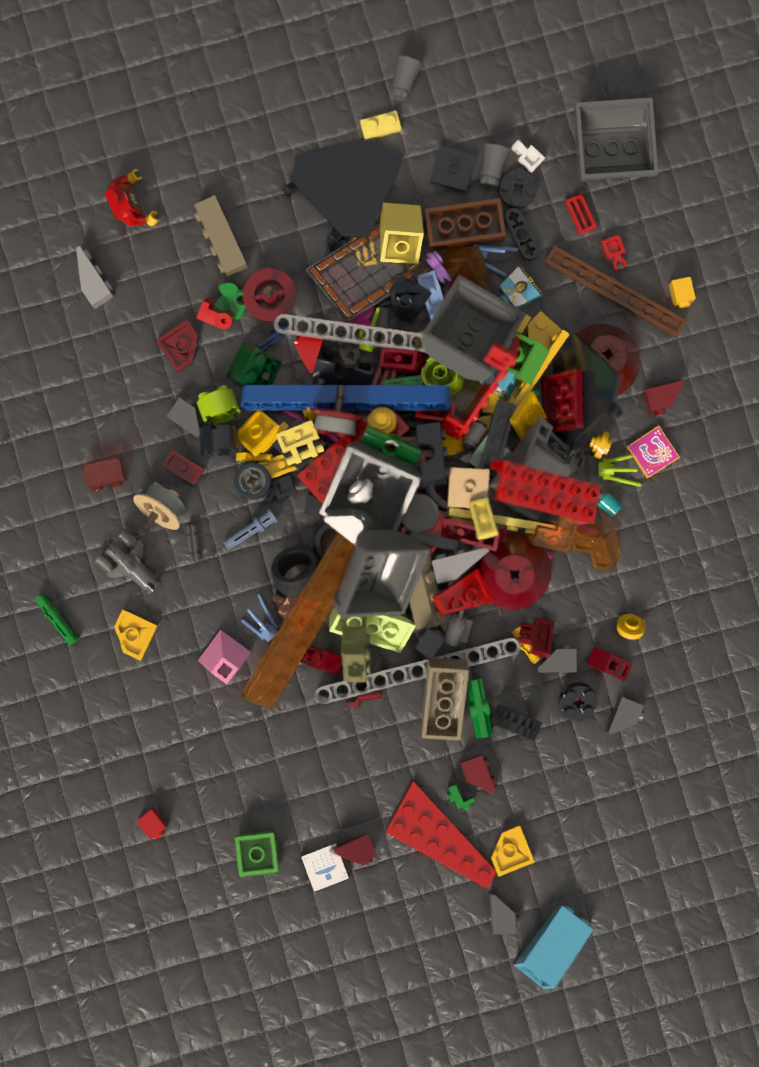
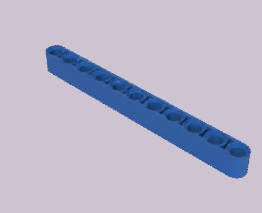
(355, 397)

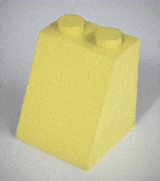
(401, 233)

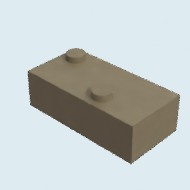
(444, 699)

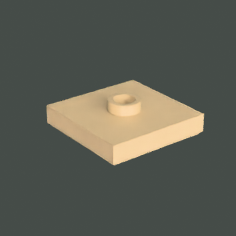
(467, 486)

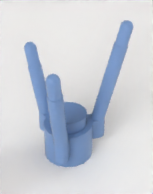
(485, 251)
(267, 631)

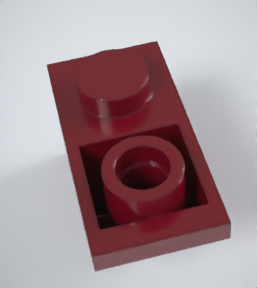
(322, 660)
(477, 774)

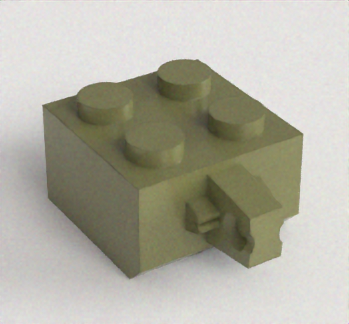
(355, 654)

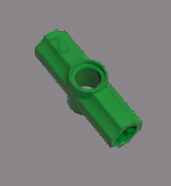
(379, 440)
(479, 708)

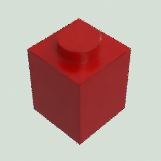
(152, 824)

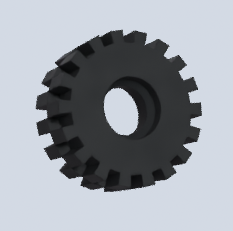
(516, 722)

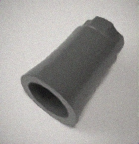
(404, 77)
(493, 163)

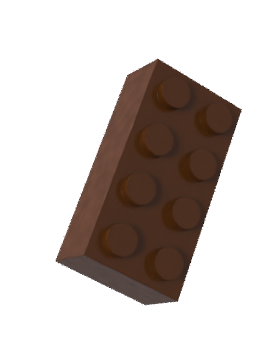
(464, 224)

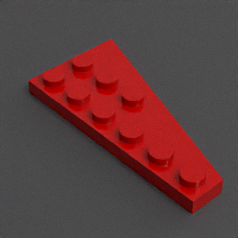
(428, 830)

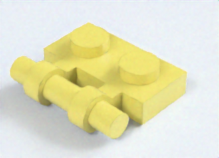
(297, 437)

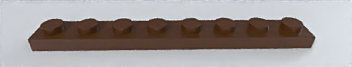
(615, 291)

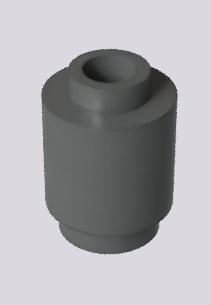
(475, 435)

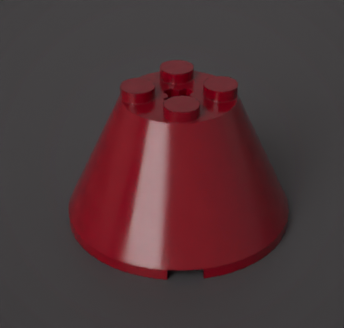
(532, 574)

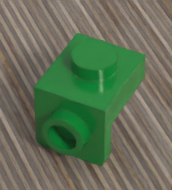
(454, 795)

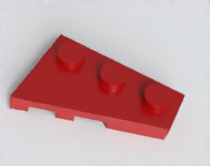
(463, 594)

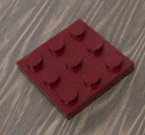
(563, 400)

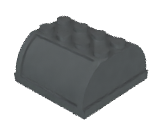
(615, 139)
(468, 327)
(392, 487)
(380, 574)

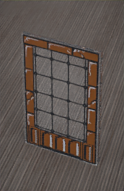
(357, 278)

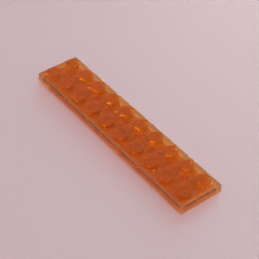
(300, 626)

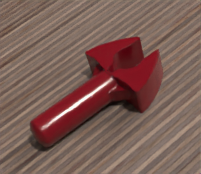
(367, 696)

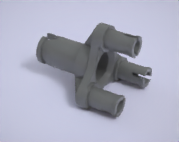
(128, 564)

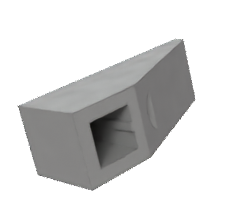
(90, 280)
(452, 567)

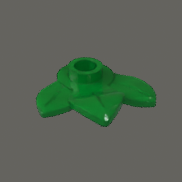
(229, 299)

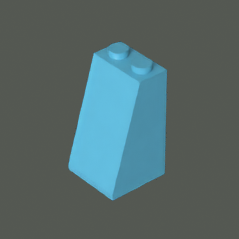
(554, 947)

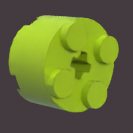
(437, 374)
(218, 406)

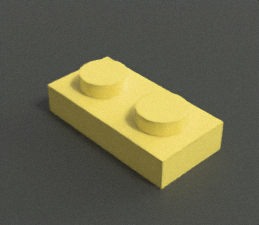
(380, 125)
(483, 518)

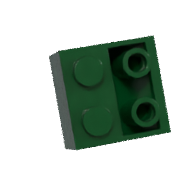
(253, 366)

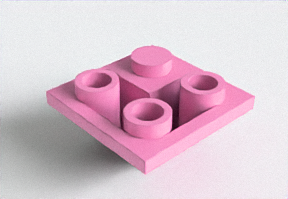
(224, 657)

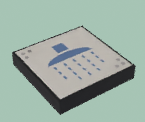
(324, 868)

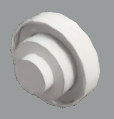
(360, 491)

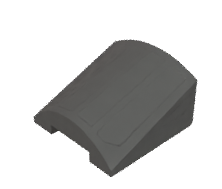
(545, 452)

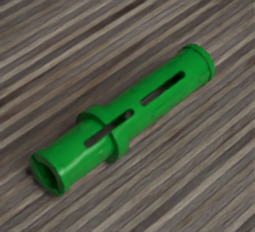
(54, 616)

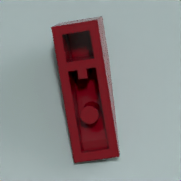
(464, 531)

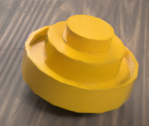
(383, 420)
(600, 444)
(631, 626)

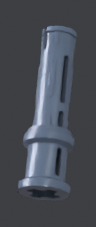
(230, 542)

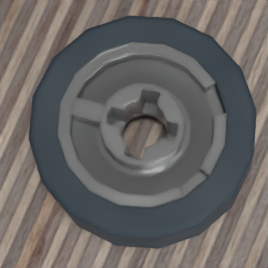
(249, 471)

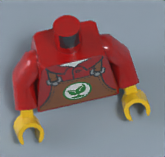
(124, 202)

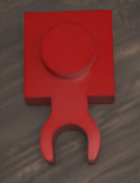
(613, 249)

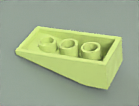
(384, 630)

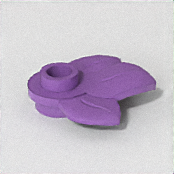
(436, 262)

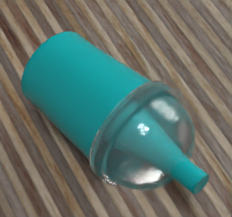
(608, 502)

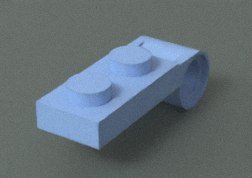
(430, 281)

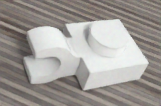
(529, 158)

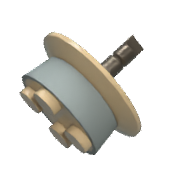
(160, 507)

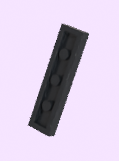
(497, 436)

